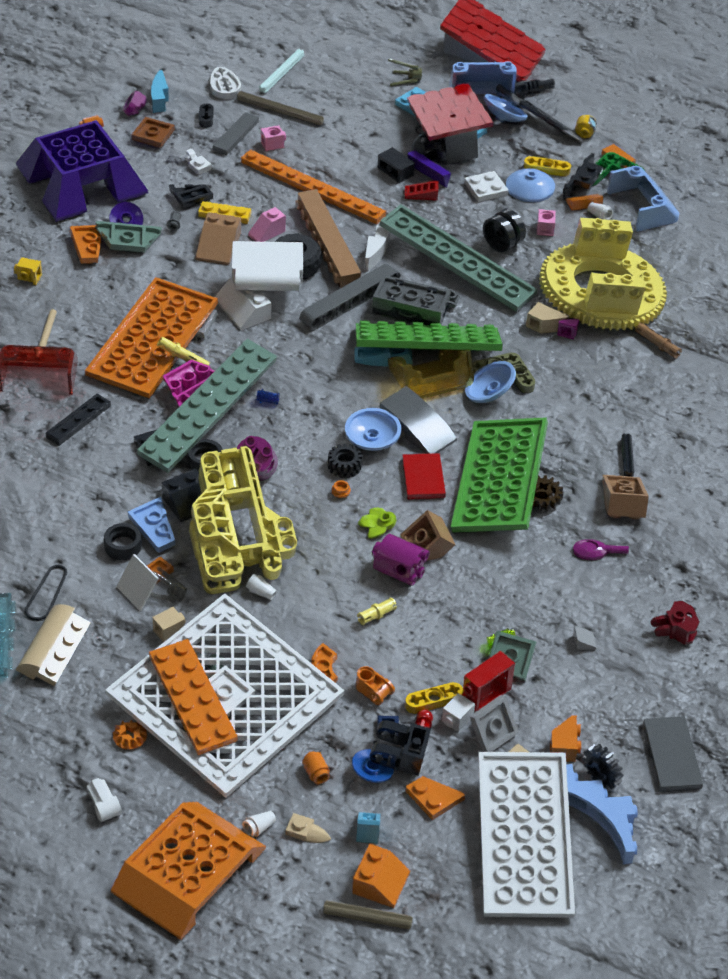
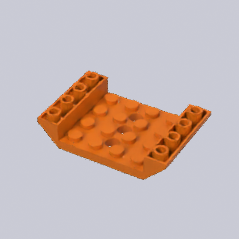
(174, 888)

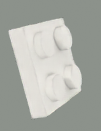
(486, 186)

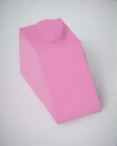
(268, 225)

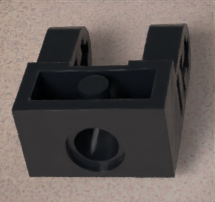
(412, 738)

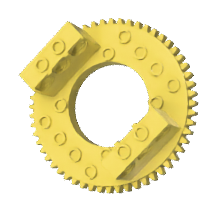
(615, 300)

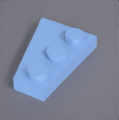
(153, 524)

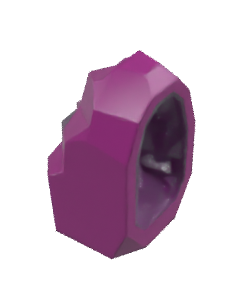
(134, 103)

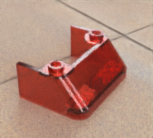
(39, 357)

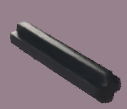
(627, 454)

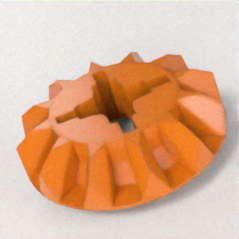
(125, 740)

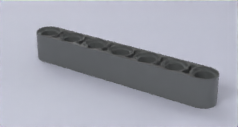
(345, 298)

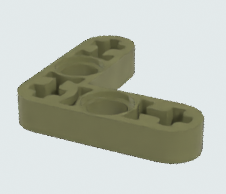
(518, 364)

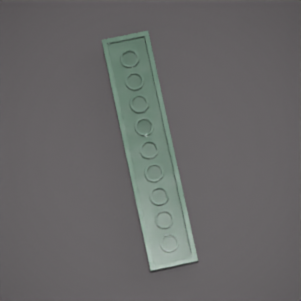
(458, 257)
(206, 405)

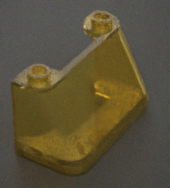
(447, 374)

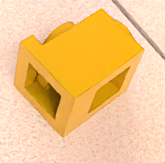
(28, 270)

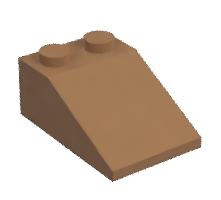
(218, 238)
(624, 496)

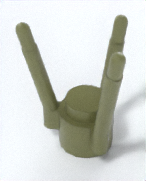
(414, 73)

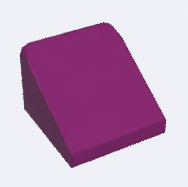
(568, 328)

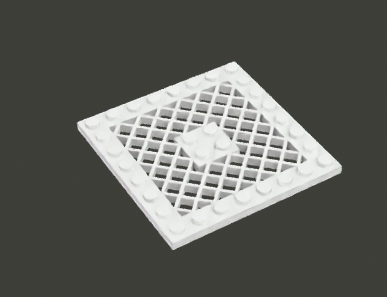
(232, 694)

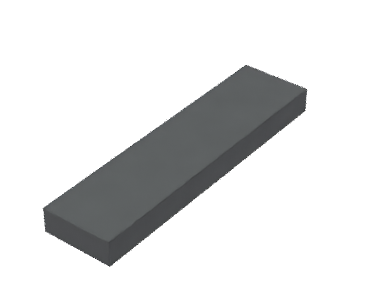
(235, 133)

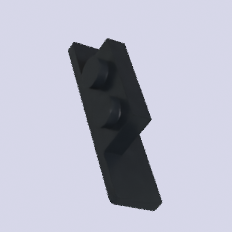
(584, 176)

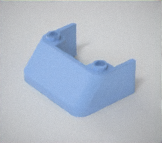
(660, 212)

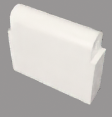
(267, 265)

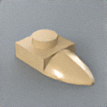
(305, 829)

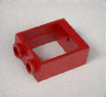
(489, 680)

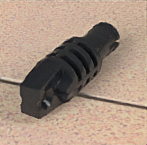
(533, 86)

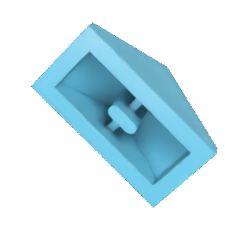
(368, 827)

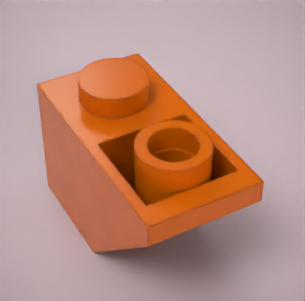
(564, 739)

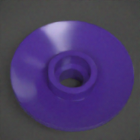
(126, 210)

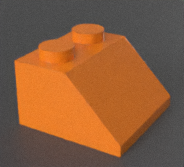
(380, 876)

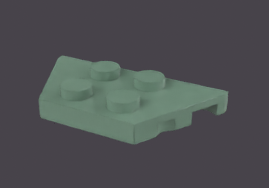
(127, 236)

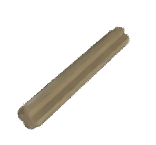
(368, 914)

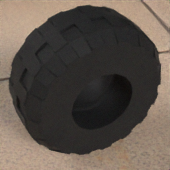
(311, 252)

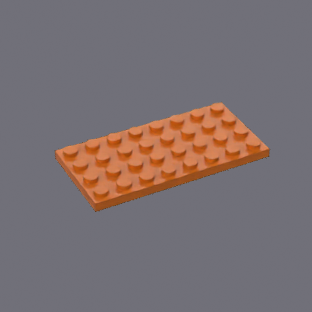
(131, 353)

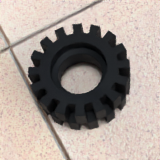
(344, 468)

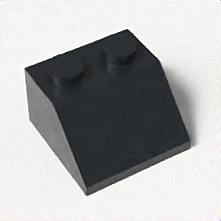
(181, 493)

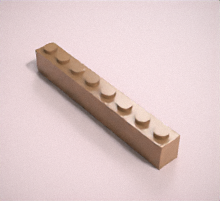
(328, 237)

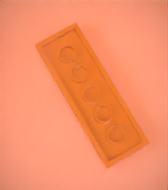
(193, 697)

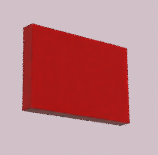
(423, 476)

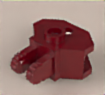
(677, 623)

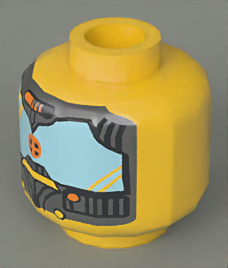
(585, 126)

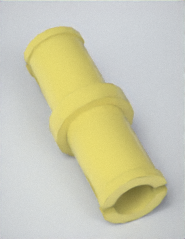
(376, 611)

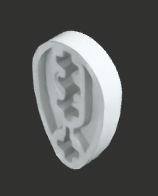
(224, 76)

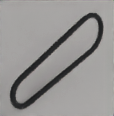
(38, 588)

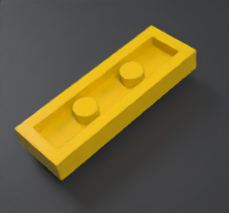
(225, 209)

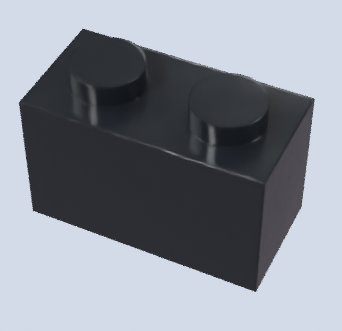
(396, 165)

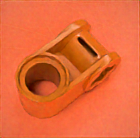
(373, 685)

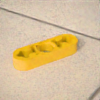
(557, 167)
(441, 691)

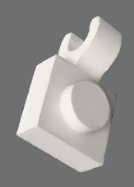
(197, 164)

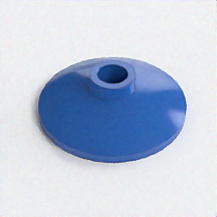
(369, 770)

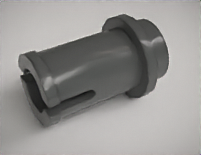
(174, 222)

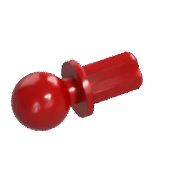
(424, 718)

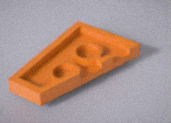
(86, 242)

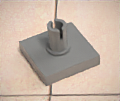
(494, 724)

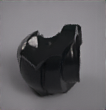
(430, 149)

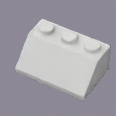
(244, 306)

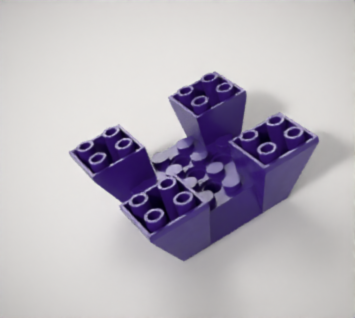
(76, 159)

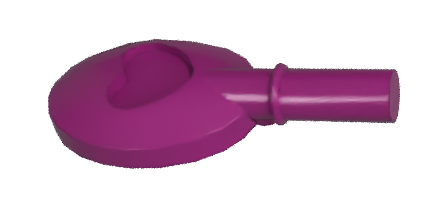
(595, 550)

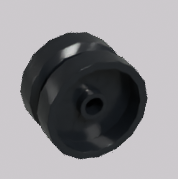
(504, 230)

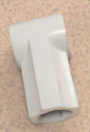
(105, 804)

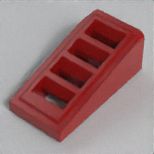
(422, 191)

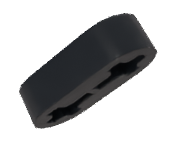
(206, 115)

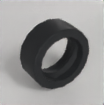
(202, 446)
(122, 530)

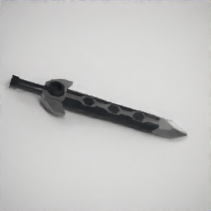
(518, 100)

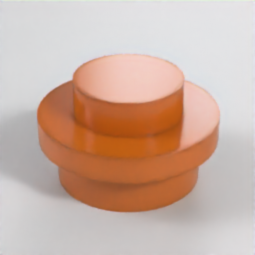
(341, 489)

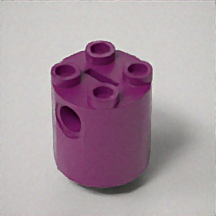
(263, 455)
(399, 559)

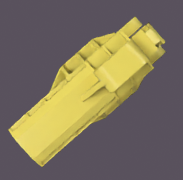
(229, 484)

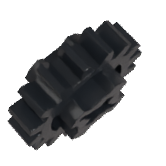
(603, 766)

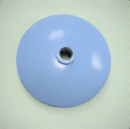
(504, 109)
(530, 185)
(491, 382)
(372, 429)

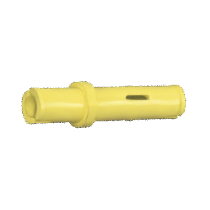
(177, 350)

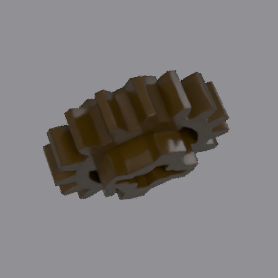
(544, 493)

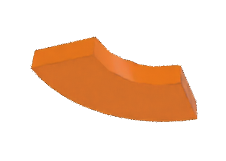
(323, 660)

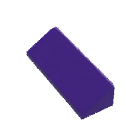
(430, 168)

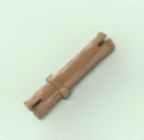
(663, 343)

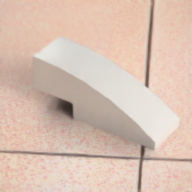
(376, 247)

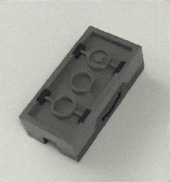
(410, 301)

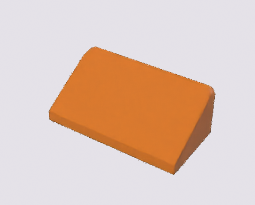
(583, 202)

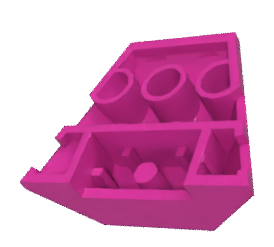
(187, 379)

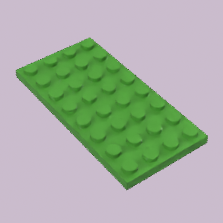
(428, 336)
(500, 475)

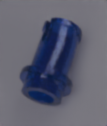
(269, 397)

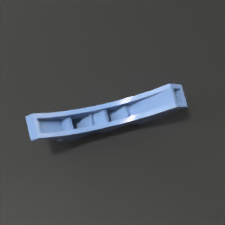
(612, 813)

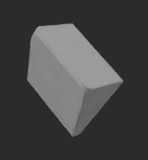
(583, 639)

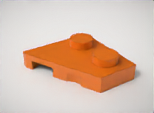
(433, 796)

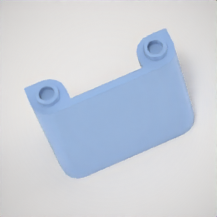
(484, 77)

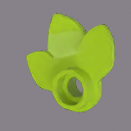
(377, 521)

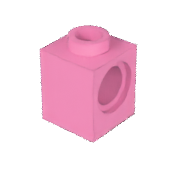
(272, 138)
(546, 222)

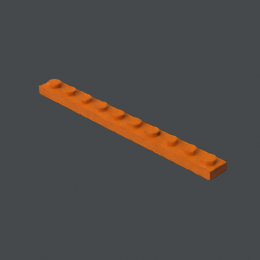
(306, 183)

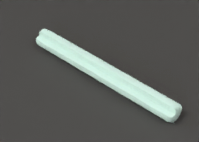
(281, 71)

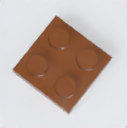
(153, 132)

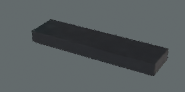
(78, 419)

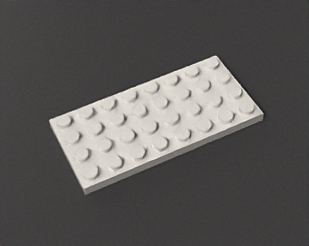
(525, 835)

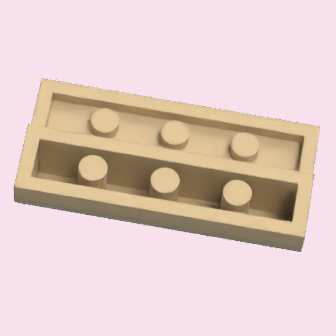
(53, 644)

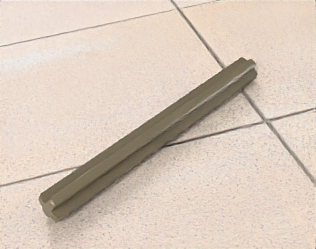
(280, 108)

